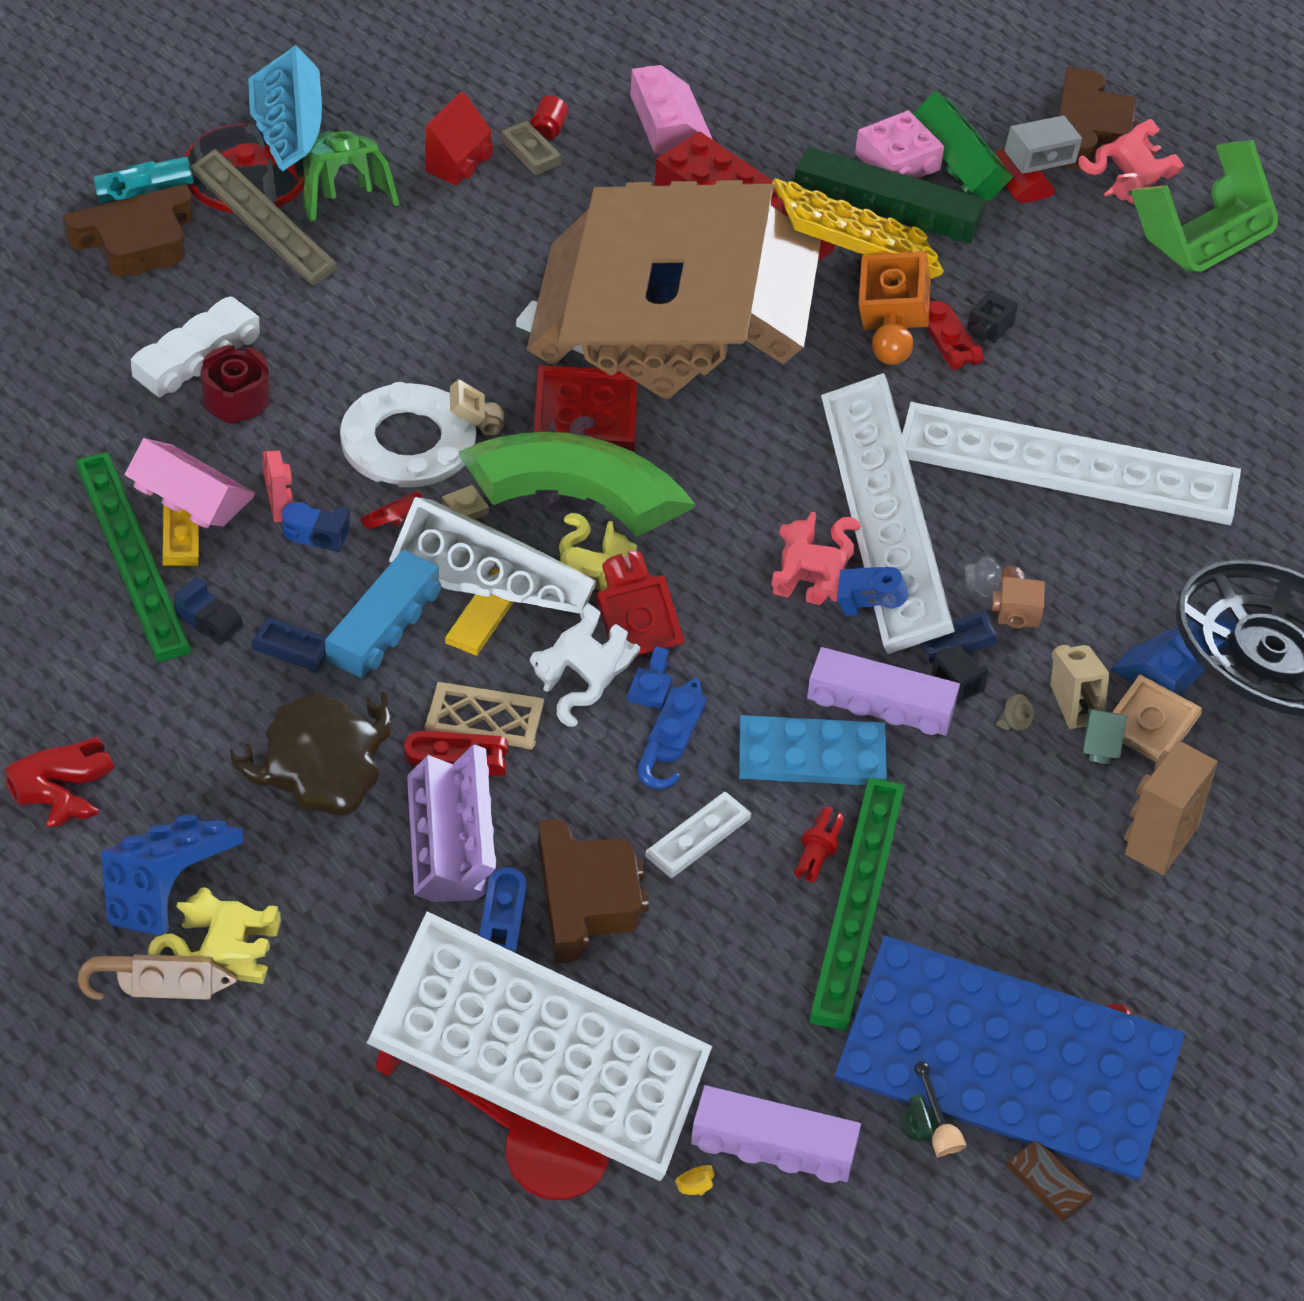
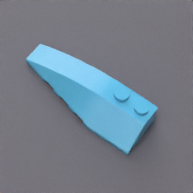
(287, 105)

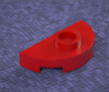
(394, 511)

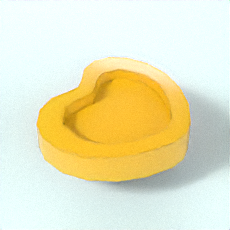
(696, 1180)

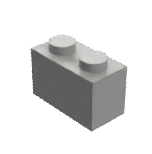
(1043, 144)

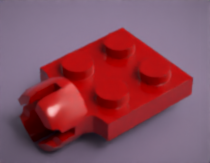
(638, 604)

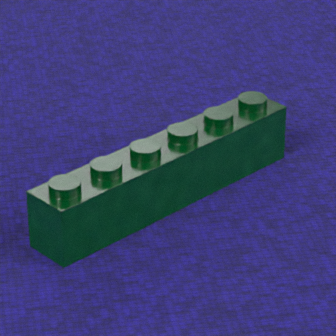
(891, 194)

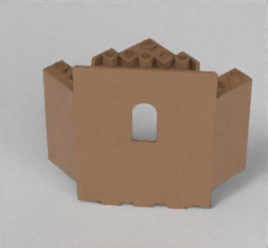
(738, 283)

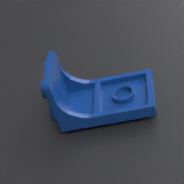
(145, 867)

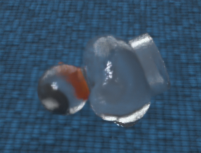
(987, 576)

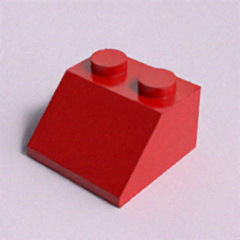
(456, 141)

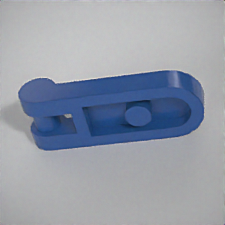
(504, 907)

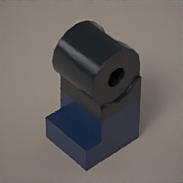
(206, 612)

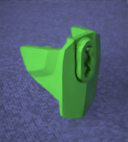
(342, 148)

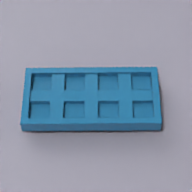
(811, 750)

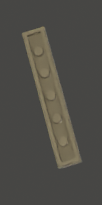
(264, 217)

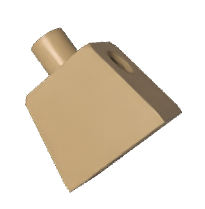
(1077, 671)

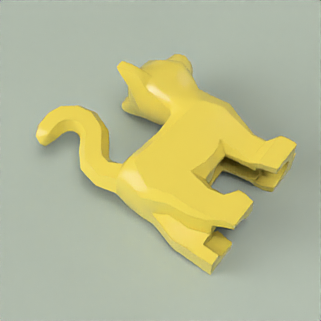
(587, 561)
(228, 933)

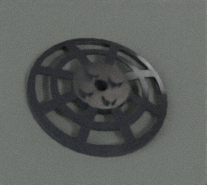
(1253, 636)

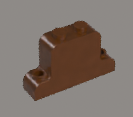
(134, 231)
(588, 888)

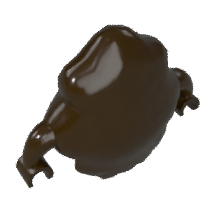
(321, 753)

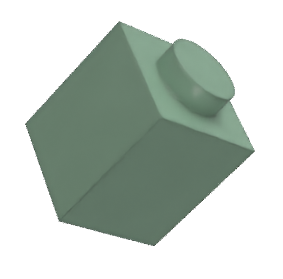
(1103, 735)

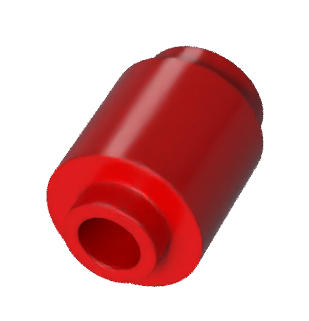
(549, 116)

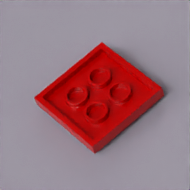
(587, 392)

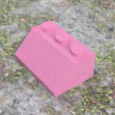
(665, 107)
(187, 483)

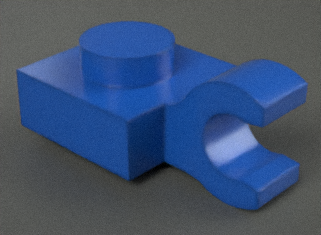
(652, 685)

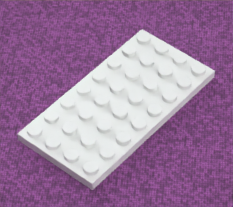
(541, 1046)

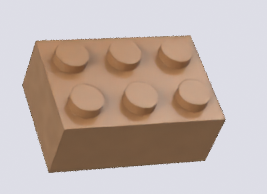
(1169, 806)

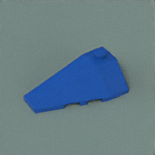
(1167, 658)

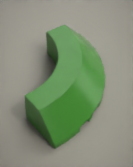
(579, 468)

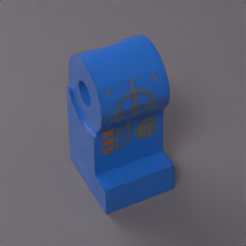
(871, 588)

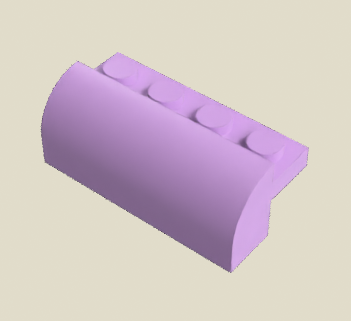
(451, 827)

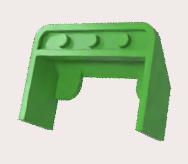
(1240, 216)

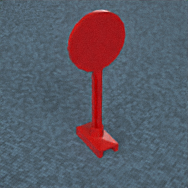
(536, 1156)

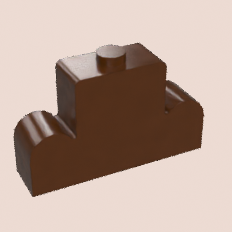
(1093, 113)

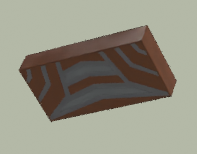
(1049, 1180)

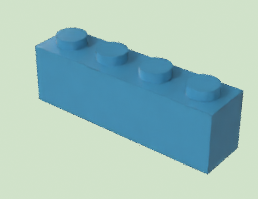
(383, 614)

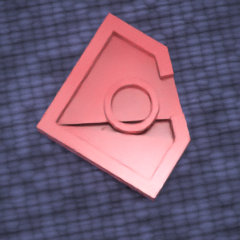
(276, 478)

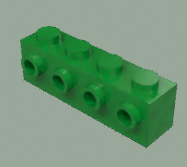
(964, 149)

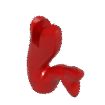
(80, 762)

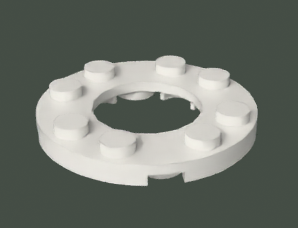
(418, 470)

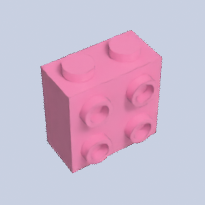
(900, 146)

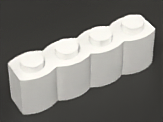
(182, 351)

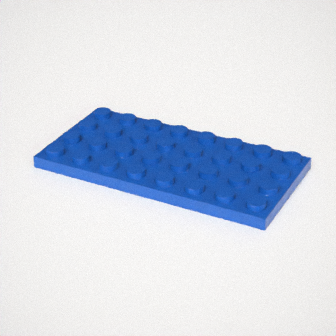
(1012, 1056)

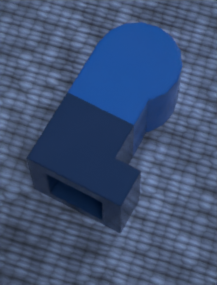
(316, 526)

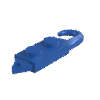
(672, 732)

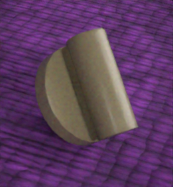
(1017, 713)

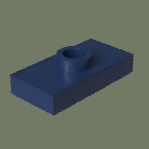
(970, 633)
(290, 644)

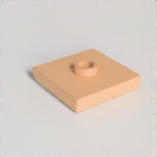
(1155, 717)

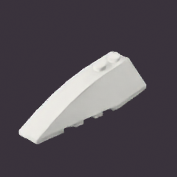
(471, 550)

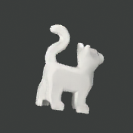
(587, 657)

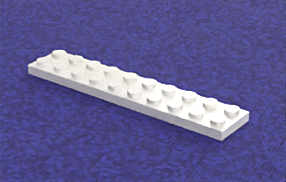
(1071, 463)
(888, 508)

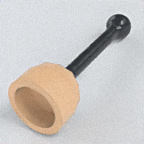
(946, 1137)

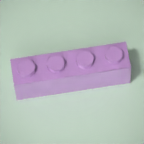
(883, 691)
(775, 1134)

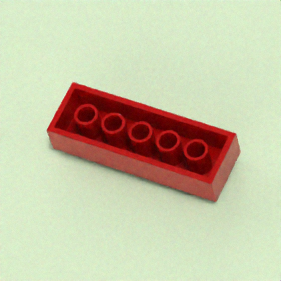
(706, 162)

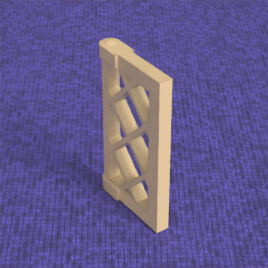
(472, 694)

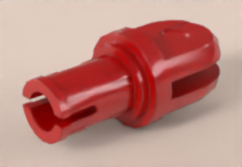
(819, 843)

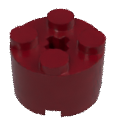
(235, 383)

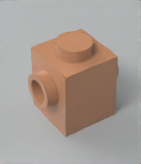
(1019, 602)

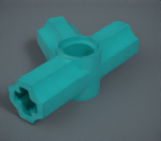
(143, 179)

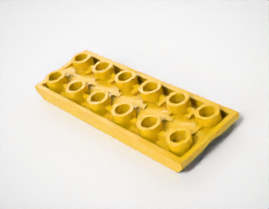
(851, 227)

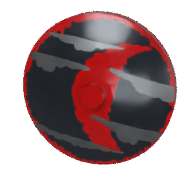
(251, 155)

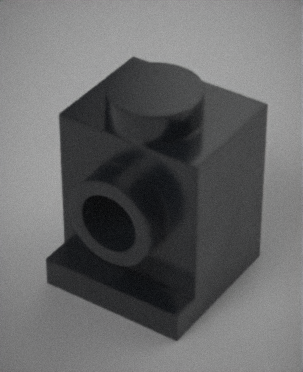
(987, 324)
(957, 666)

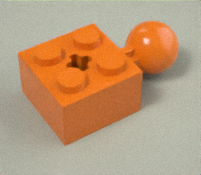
(894, 298)

